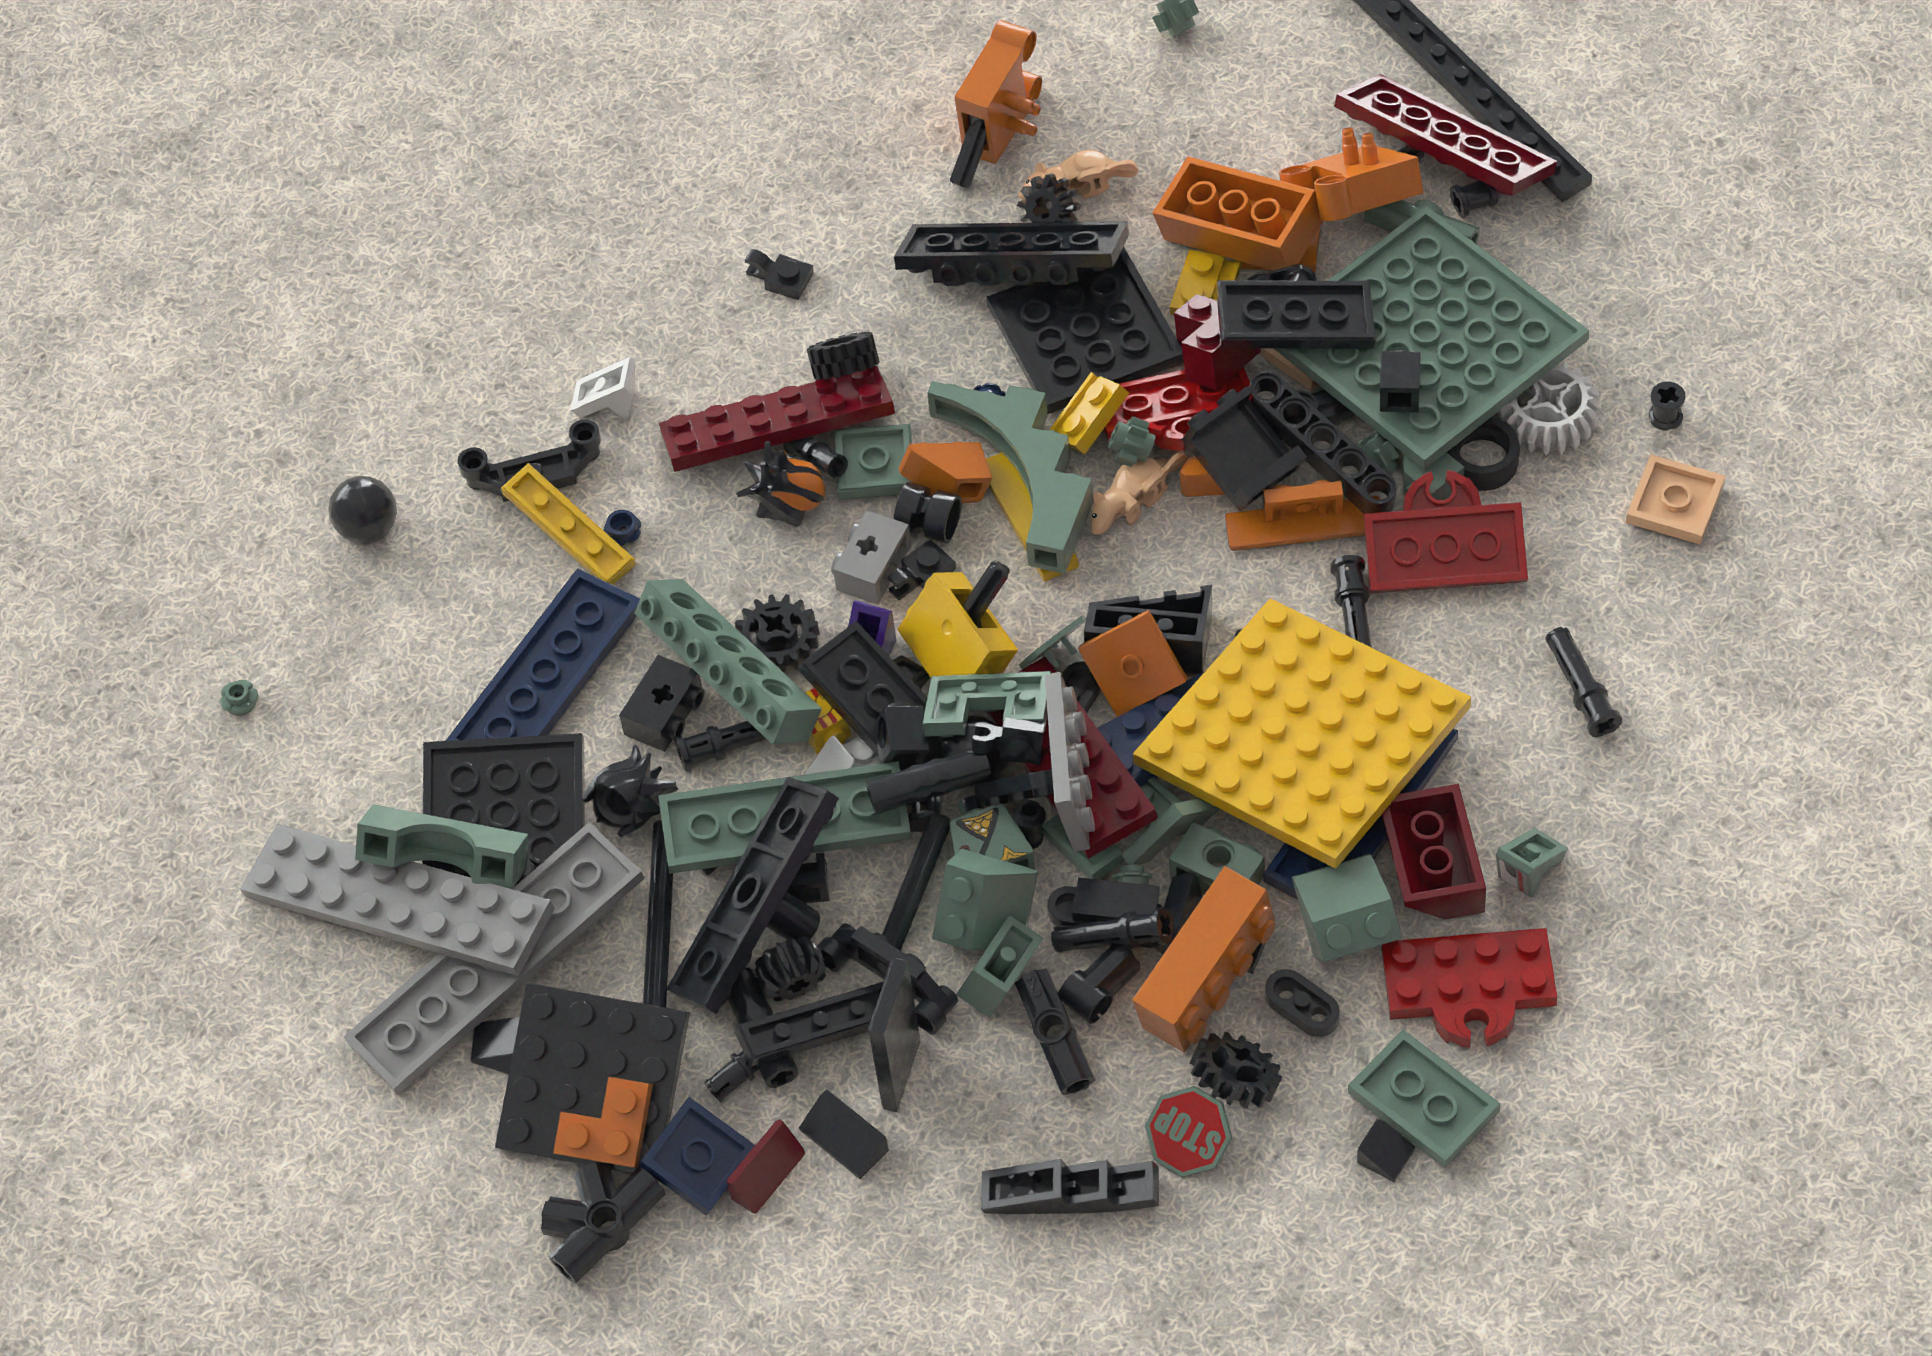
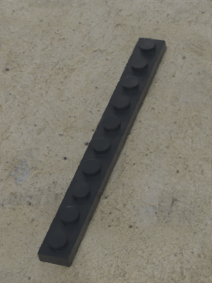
(1474, 88)

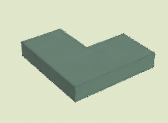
(1164, 829)

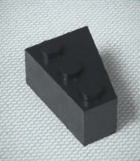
(1181, 618)

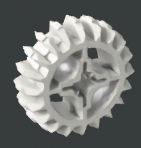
(1545, 419)

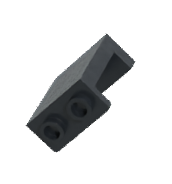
(1240, 448)

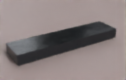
(808, 1025)

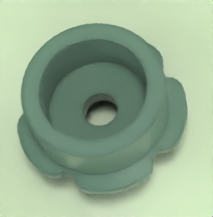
(242, 704)
(1132, 874)

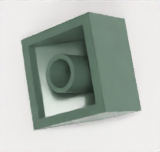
(979, 897)
(1346, 908)

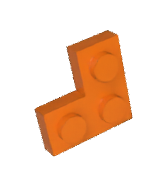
(614, 1136)

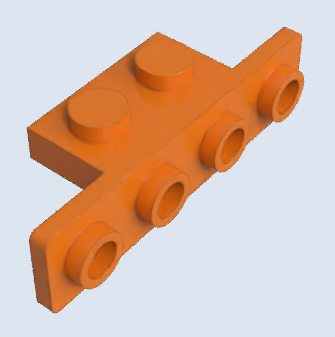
(1296, 516)

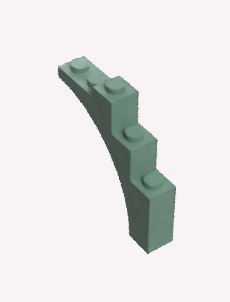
(1039, 455)

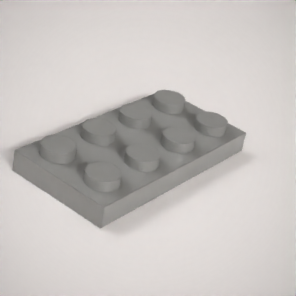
(1068, 760)

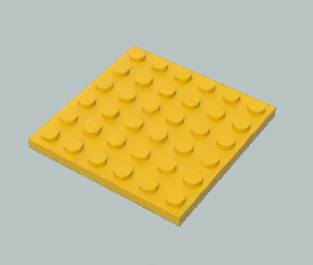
(1302, 732)

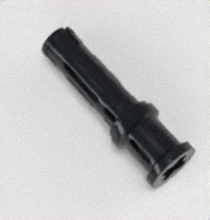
(1352, 595)
(1588, 694)
(715, 743)
(1127, 930)

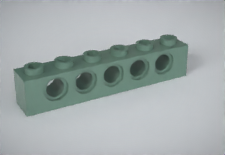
(728, 661)

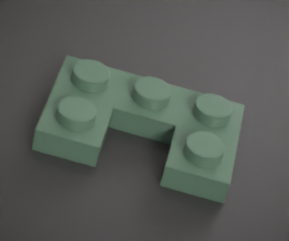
(953, 696)
(1110, 858)

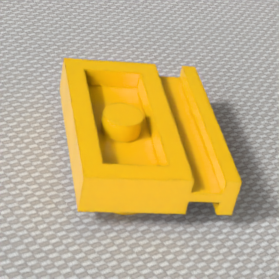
(1201, 276)
(1089, 411)

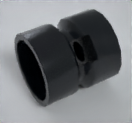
(928, 512)

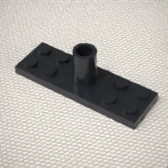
(757, 897)

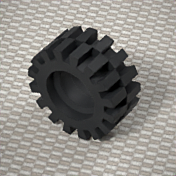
(843, 355)

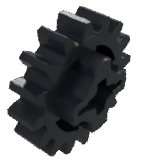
(777, 630)
(1235, 1070)

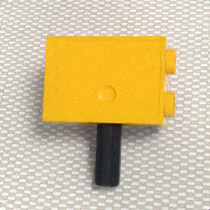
(954, 628)

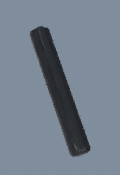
(916, 879)

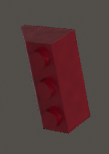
(1435, 853)

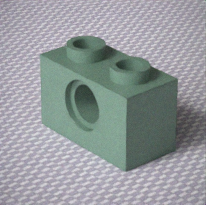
(1208, 846)

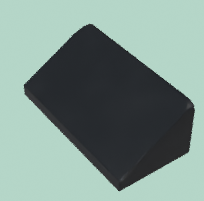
(1181, 901)
(844, 1134)

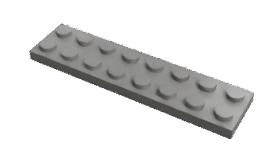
(400, 903)
(455, 996)

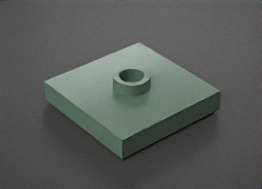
(872, 460)

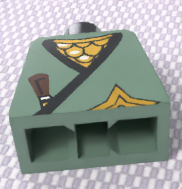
(990, 833)

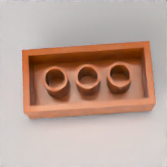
(1238, 214)
(1205, 960)

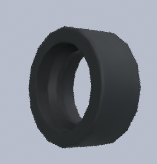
(1495, 475)

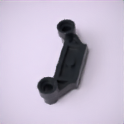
(557, 465)
(875, 954)

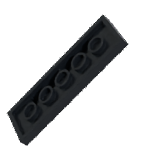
(1011, 251)

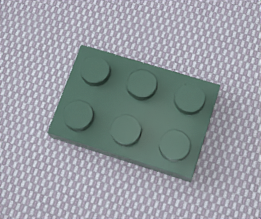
(1424, 1098)

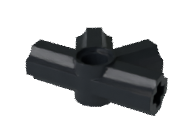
(599, 1204)

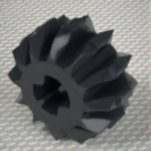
(1045, 191)
(790, 969)

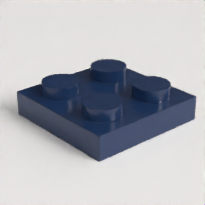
(696, 1155)

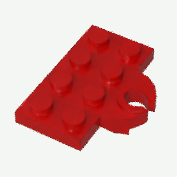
(1169, 404)
(1445, 540)
(1469, 980)

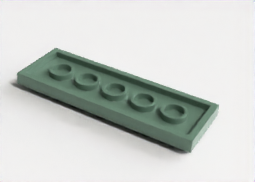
(719, 822)

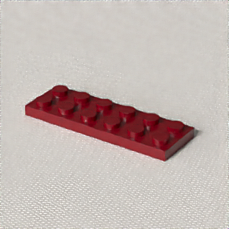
(1445, 134)
(776, 418)
(1116, 800)

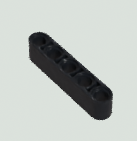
(1316, 428)

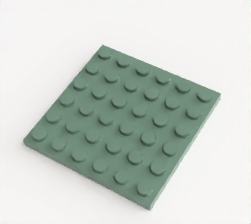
(1469, 316)

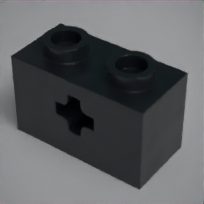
(662, 703)

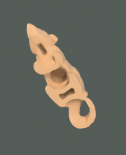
(1086, 172)
(1131, 489)

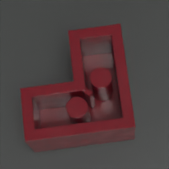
(1201, 344)

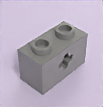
(871, 556)

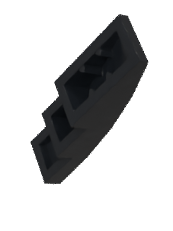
(1065, 1189)

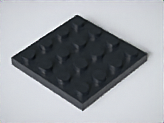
(1092, 325)
(509, 785)
(567, 1052)

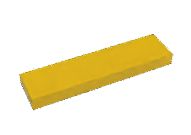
(1016, 504)
(568, 525)

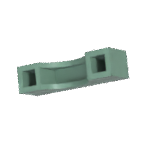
(400, 836)

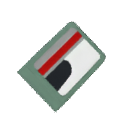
(1527, 859)

